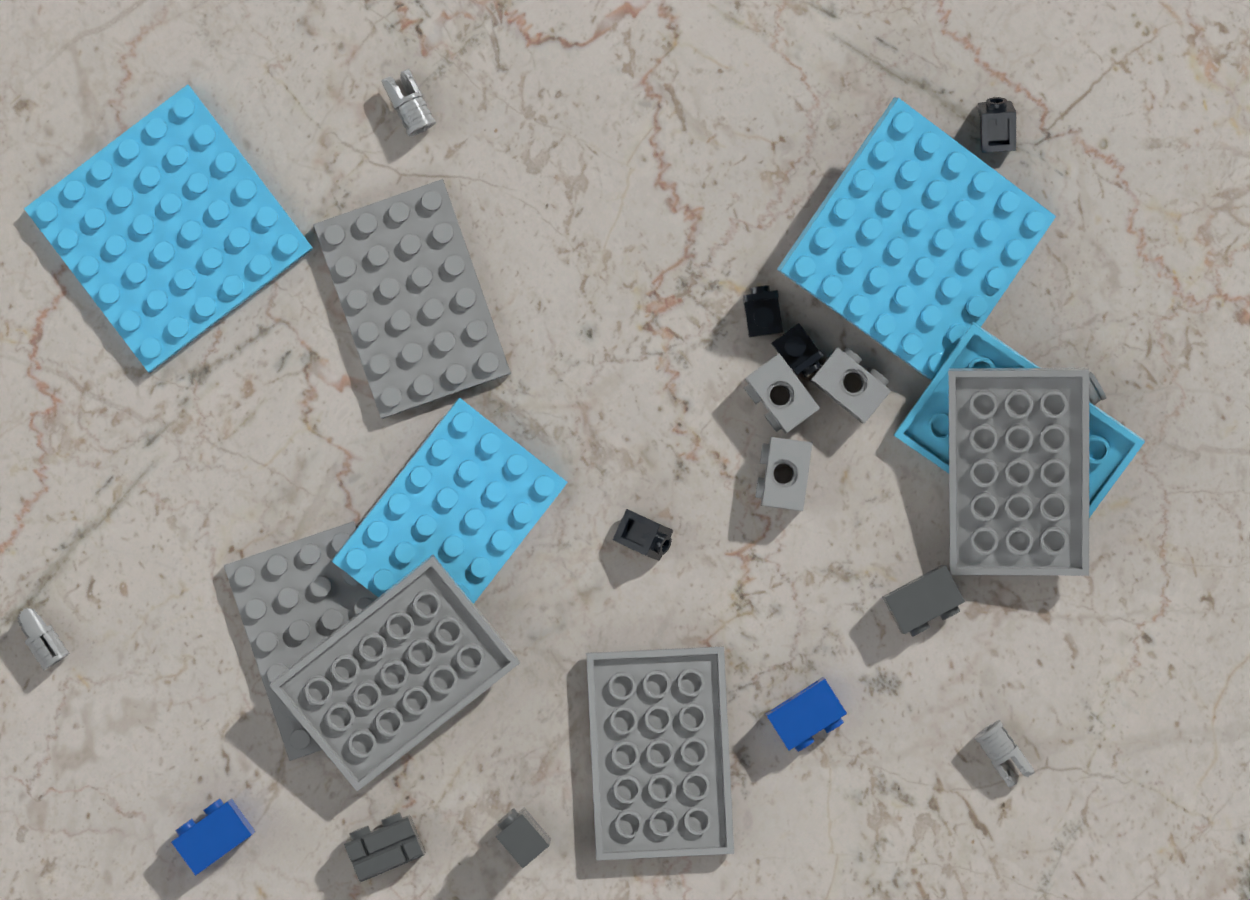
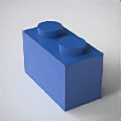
(806, 715)
(212, 836)

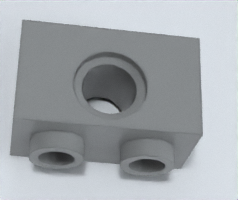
(778, 373)
(830, 380)
(797, 456)

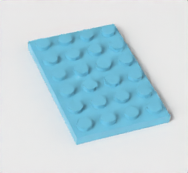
(927, 423)
(459, 498)

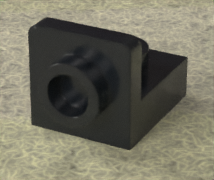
(997, 125)
(762, 312)
(798, 351)
(643, 535)

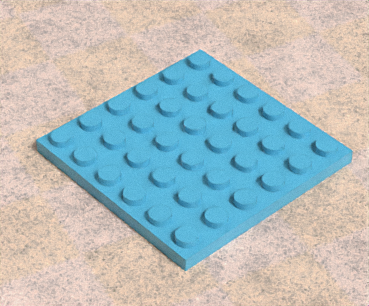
(168, 228)
(916, 239)

